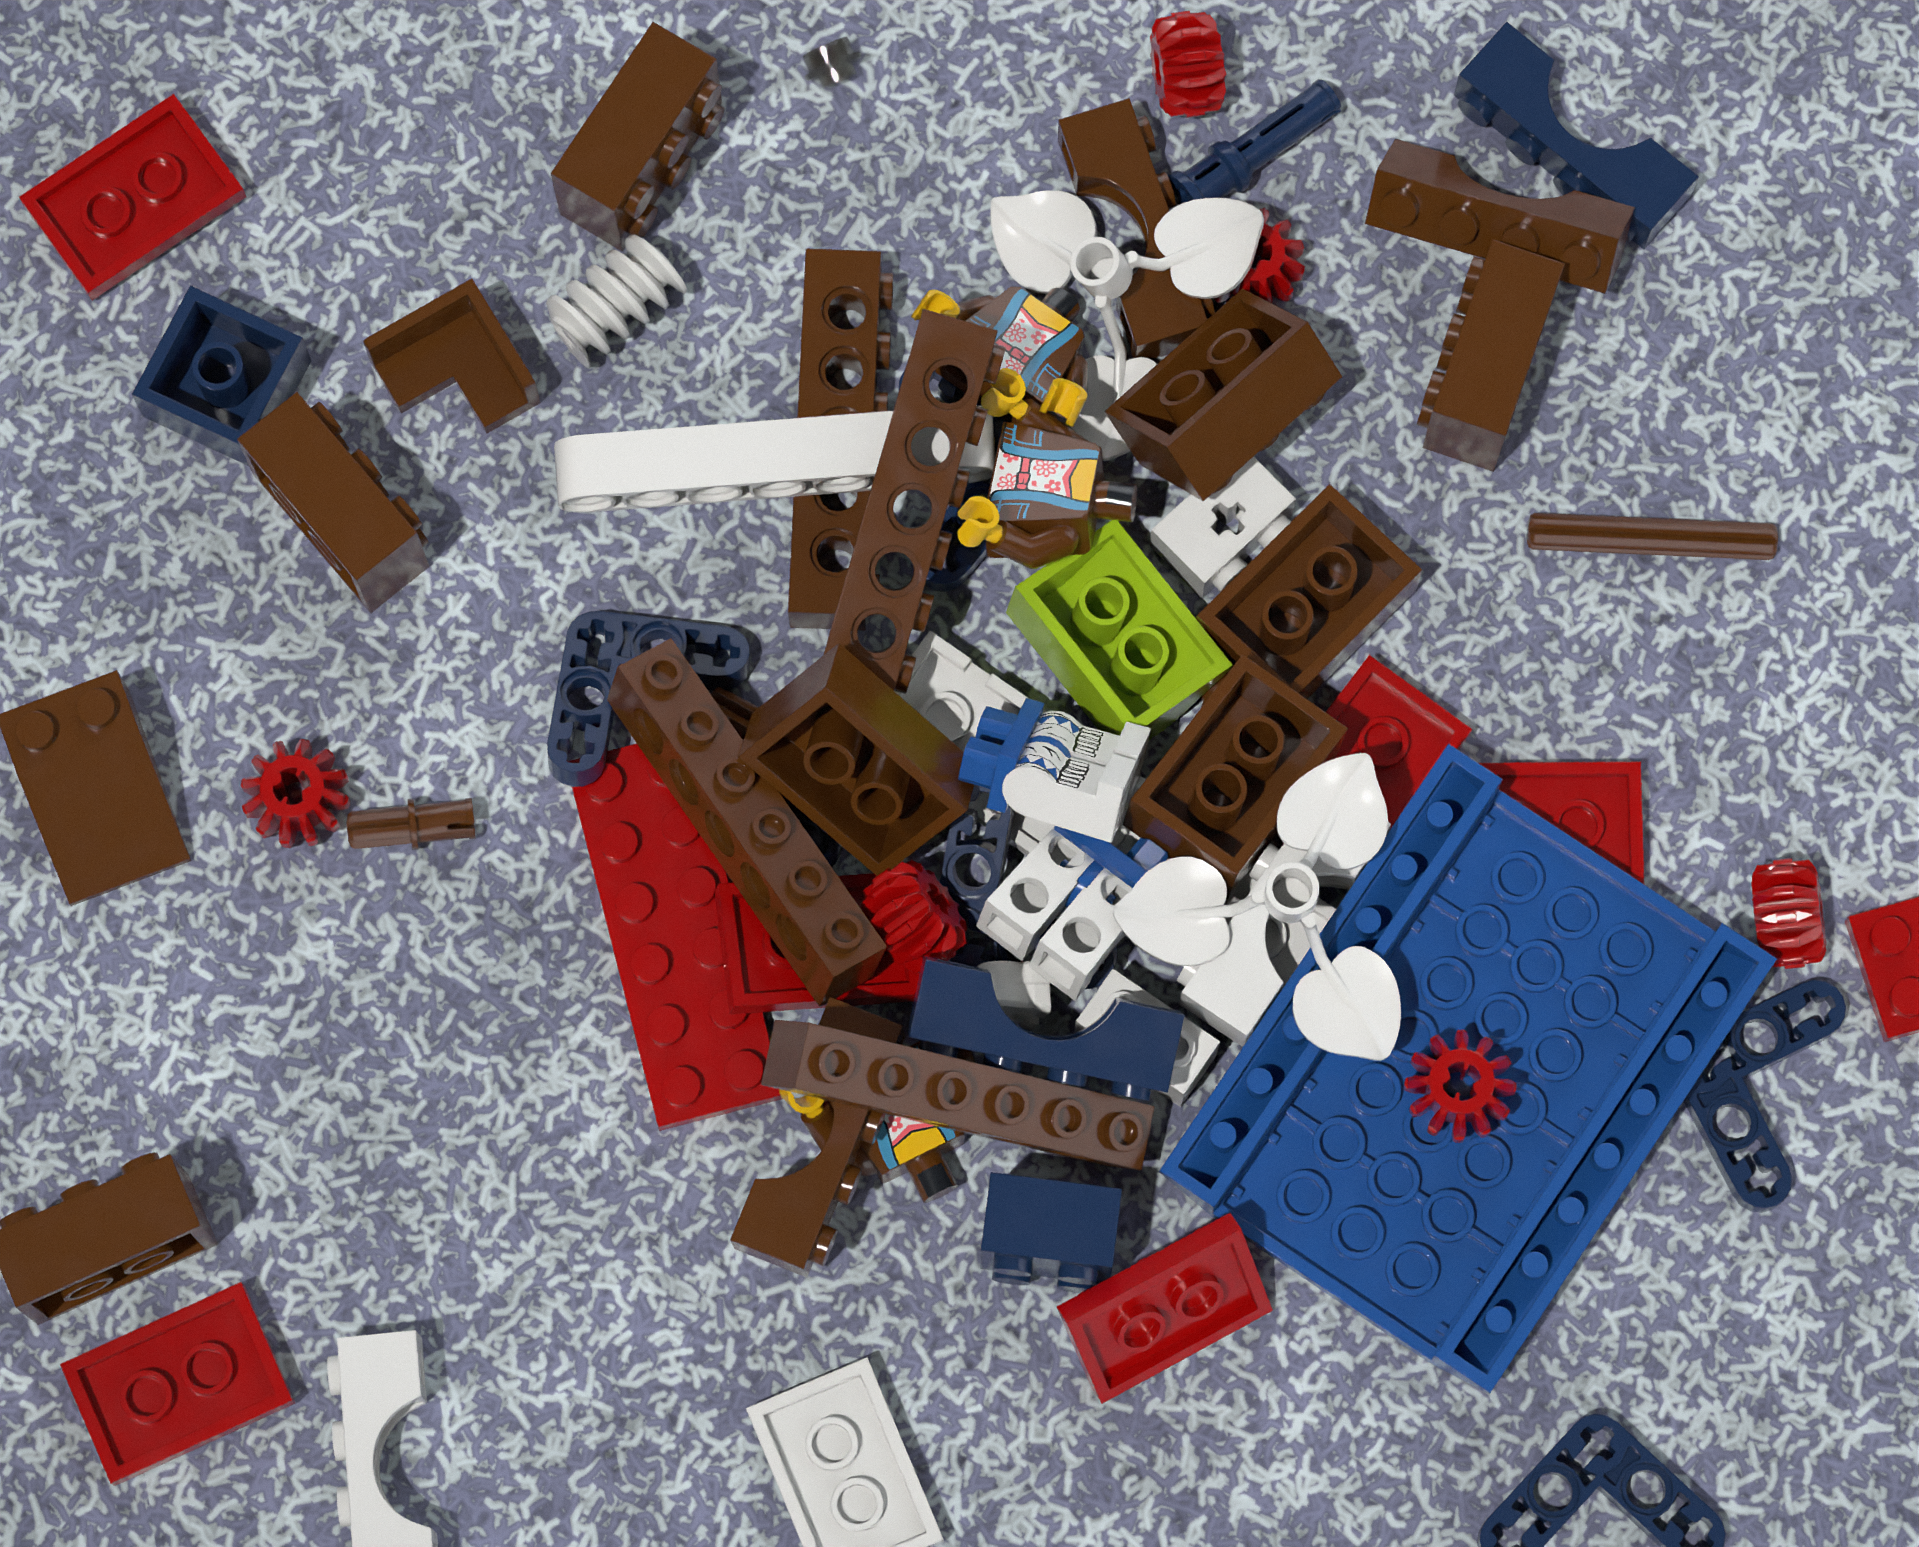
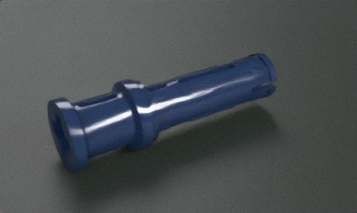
(1232, 164)

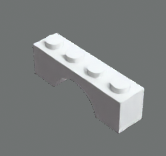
(1242, 983)
(378, 1386)

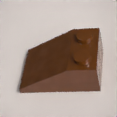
(94, 787)

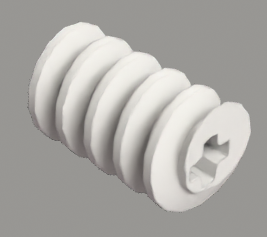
(612, 297)

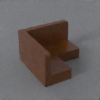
(449, 344)

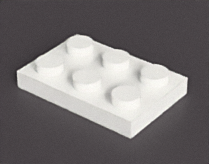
(844, 1464)

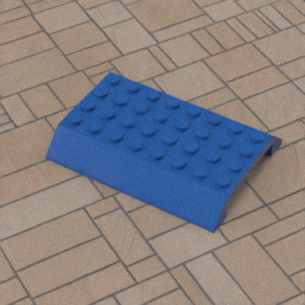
(1572, 974)

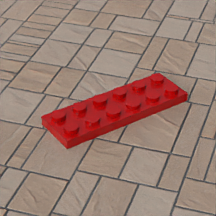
(666, 942)

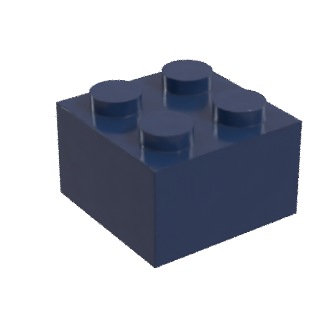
(219, 372)
(1049, 1231)

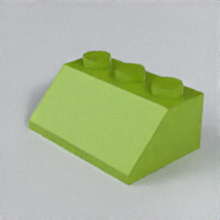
(1117, 635)

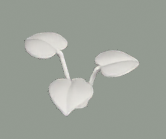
(1054, 235)
(1332, 815)

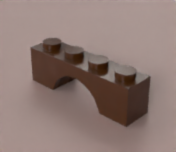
(1112, 162)
(1434, 201)
(791, 1214)

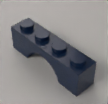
(1510, 92)
(1126, 1044)

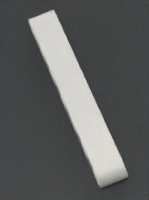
(741, 461)

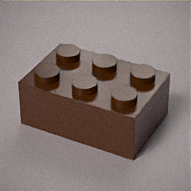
(639, 137)
(1488, 353)
(1224, 394)
(336, 500)
(1312, 594)
(857, 760)
(1229, 771)
(102, 1237)

